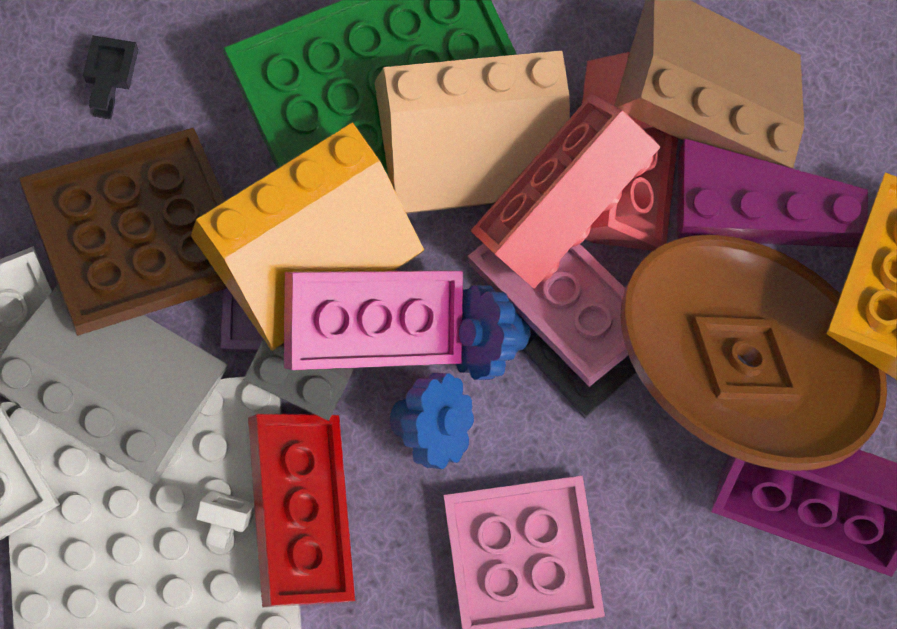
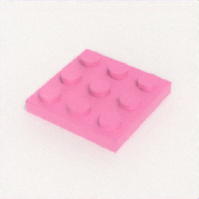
(524, 555)

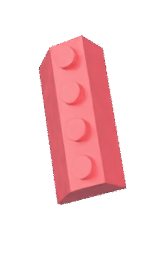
(566, 189)
(643, 210)

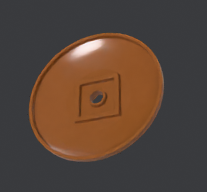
(727, 297)

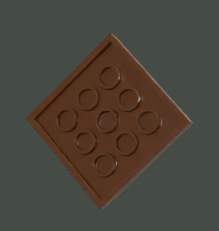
(124, 228)

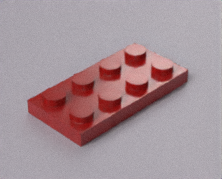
(300, 510)

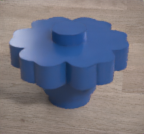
(489, 332)
(434, 420)

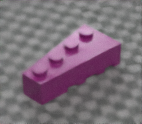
(764, 201)

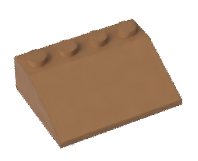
(713, 82)

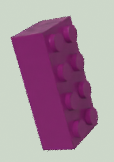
(832, 509)

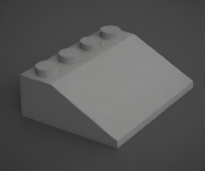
(114, 389)

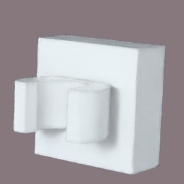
(225, 516)

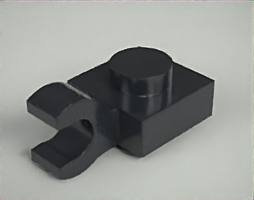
(108, 67)

